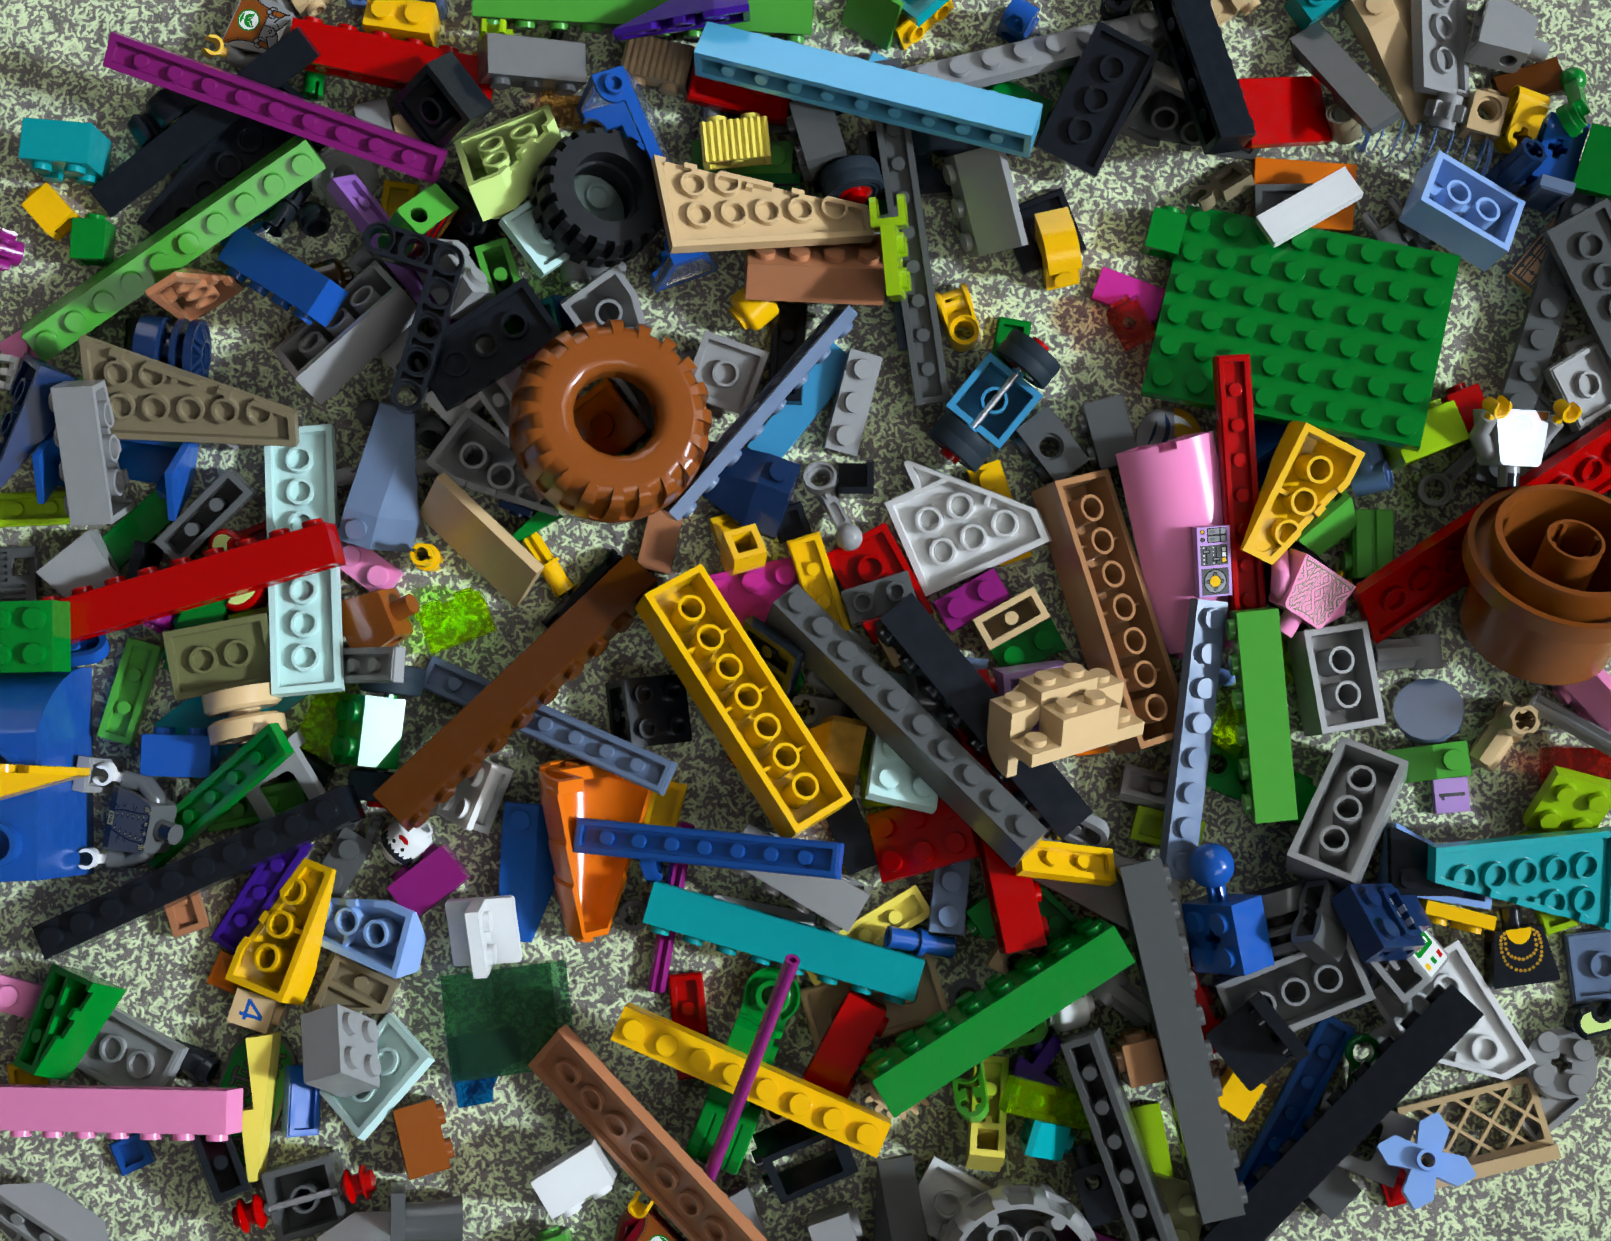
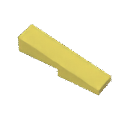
(257, 1119)

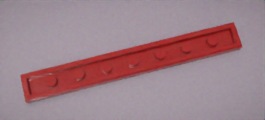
(1238, 473)

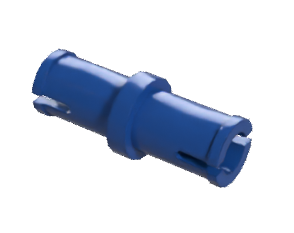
(919, 942)

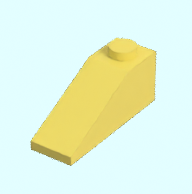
(988, 1137)

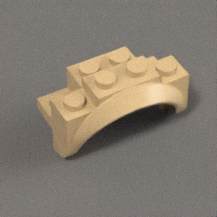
(1074, 713)

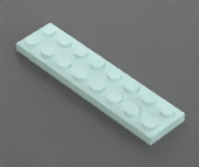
(306, 610)

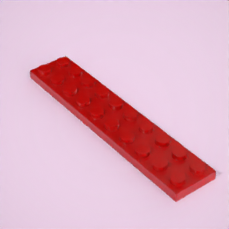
(1436, 566)

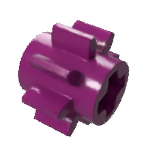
(10, 250)

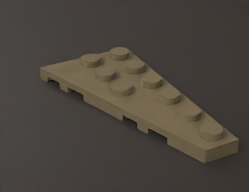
(179, 406)

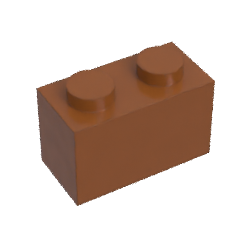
(421, 1137)

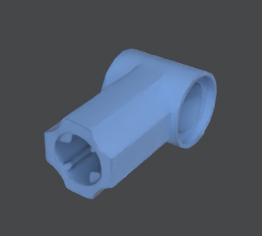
(1374, 471)

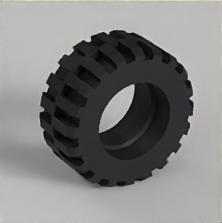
(570, 223)

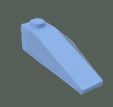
(375, 934)

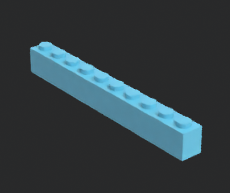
(868, 89)

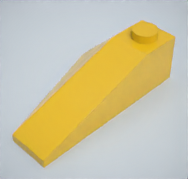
(1300, 482)
(286, 943)

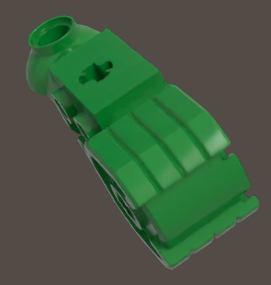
(741, 1039)

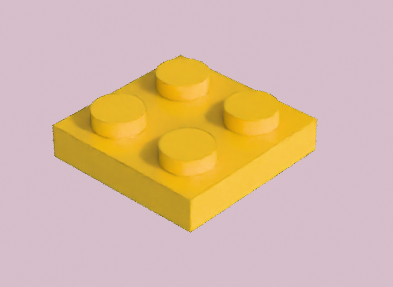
(1459, 918)

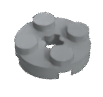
(1578, 1055)

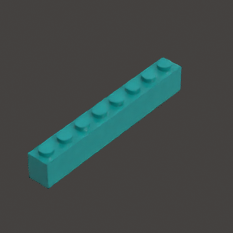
(774, 937)

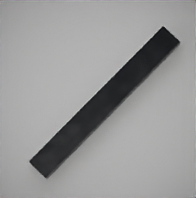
(198, 127)

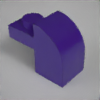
(1042, 1056)

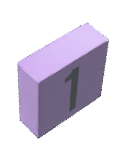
(1450, 795)

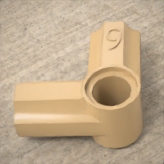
(1502, 730)

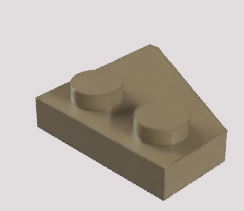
(355, 987)

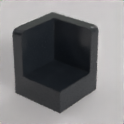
(856, 480)

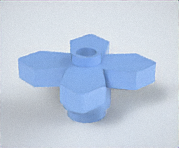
(1421, 1180)

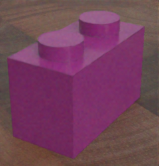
(970, 601)
(428, 880)

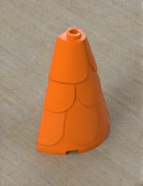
(587, 883)

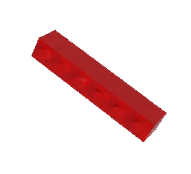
(375, 56)

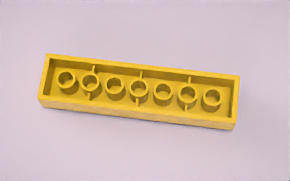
(742, 702)

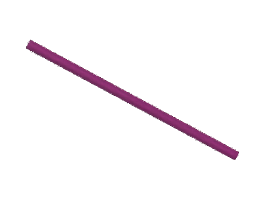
(752, 1064)

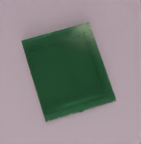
(503, 1019)

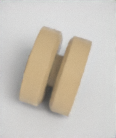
(244, 713)

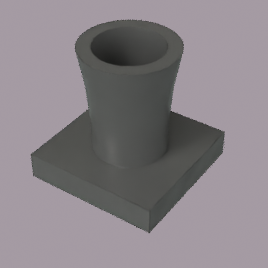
(425, 1220)

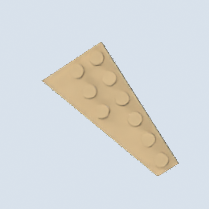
(744, 213)

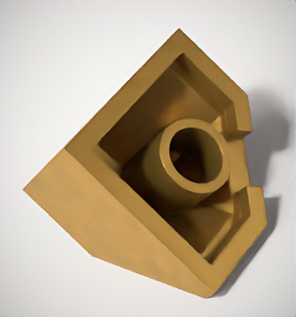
(842, 745)

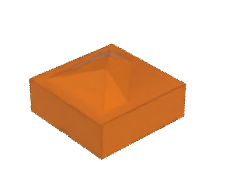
(219, 972)

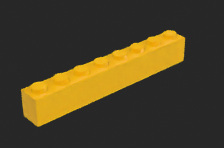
(771, 1088)

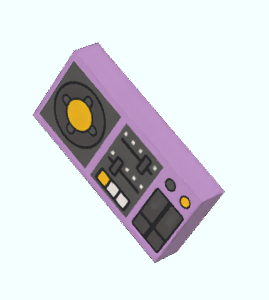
(1212, 561)

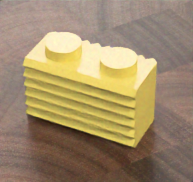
(735, 141)

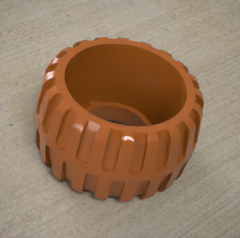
(567, 467)

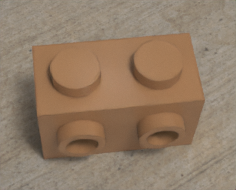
(1137, 1057)

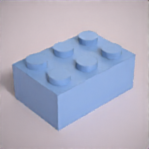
(1462, 211)

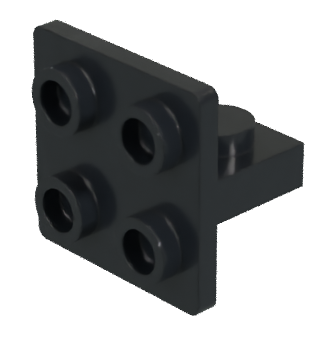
(467, 223)

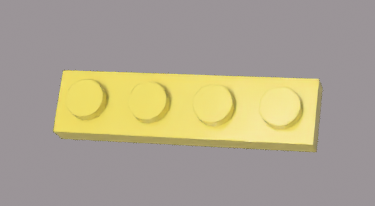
(900, 911)

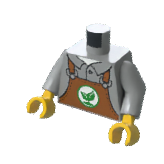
(252, 31)
(1516, 436)

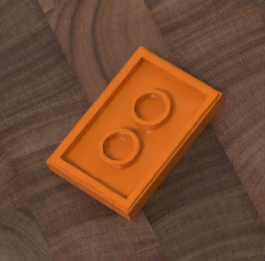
(1305, 172)

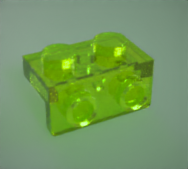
(456, 620)

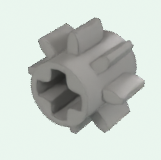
(1446, 111)

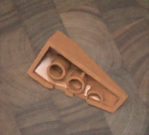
(193, 292)

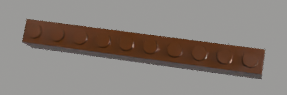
(515, 695)

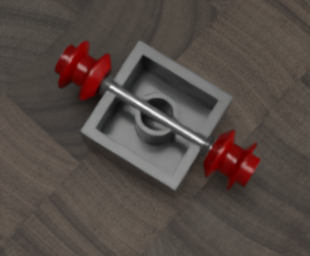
(305, 1196)

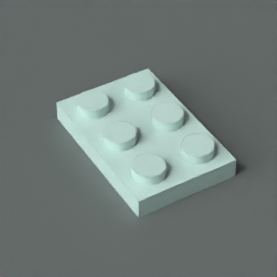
(402, 1064)

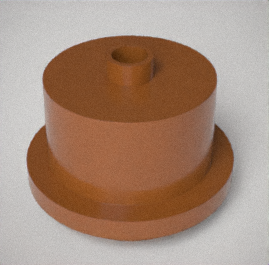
(1540, 583)

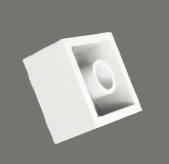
(575, 1177)

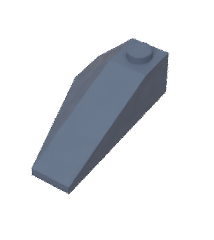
(384, 495)

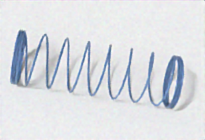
(1361, 148)

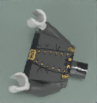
(137, 821)

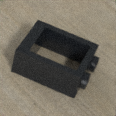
(806, 1177)

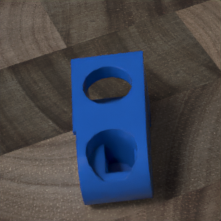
(1018, 21)

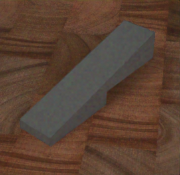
(1344, 78)

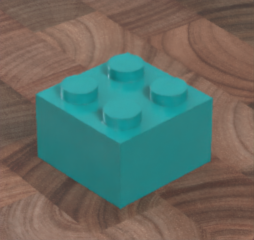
(65, 150)

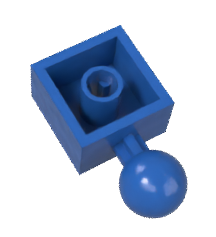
(1224, 929)

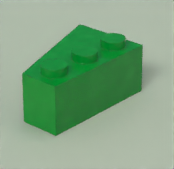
(65, 1021)

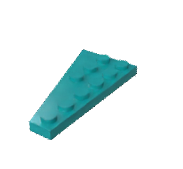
(1542, 871)

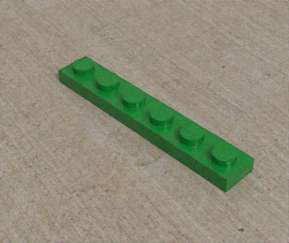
(228, 786)

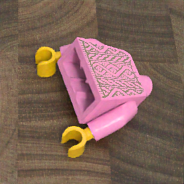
(1307, 592)

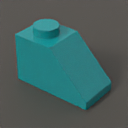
(1045, 1139)

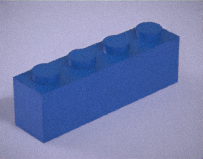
(283, 276)

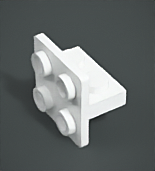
(477, 798)
(483, 932)

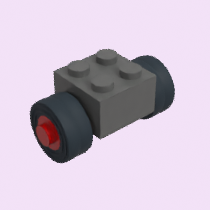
(825, 158)

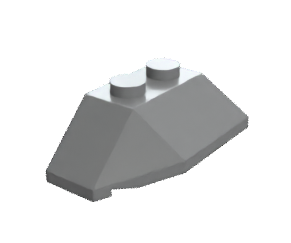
(46, 1214)

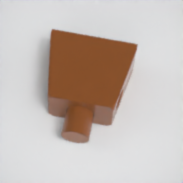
(378, 618)

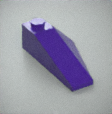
(683, 16)

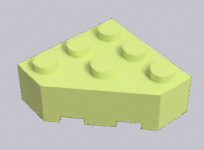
(505, 158)

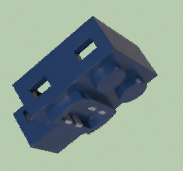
(1381, 921)

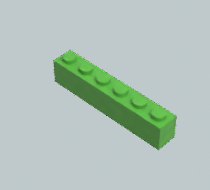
(1262, 715)

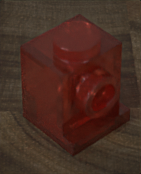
(1133, 307)

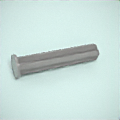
(1572, 722)

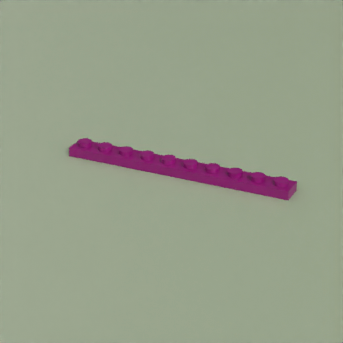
(274, 107)

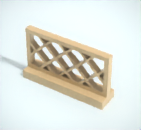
(1509, 1156)

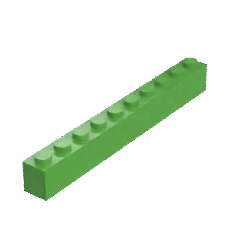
(769, 17)
(172, 247)

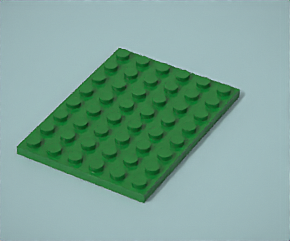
(1331, 323)

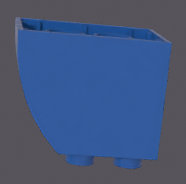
(46, 723)

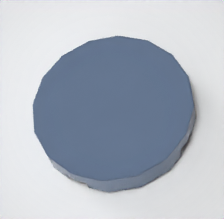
(1428, 711)

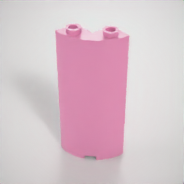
(1166, 495)

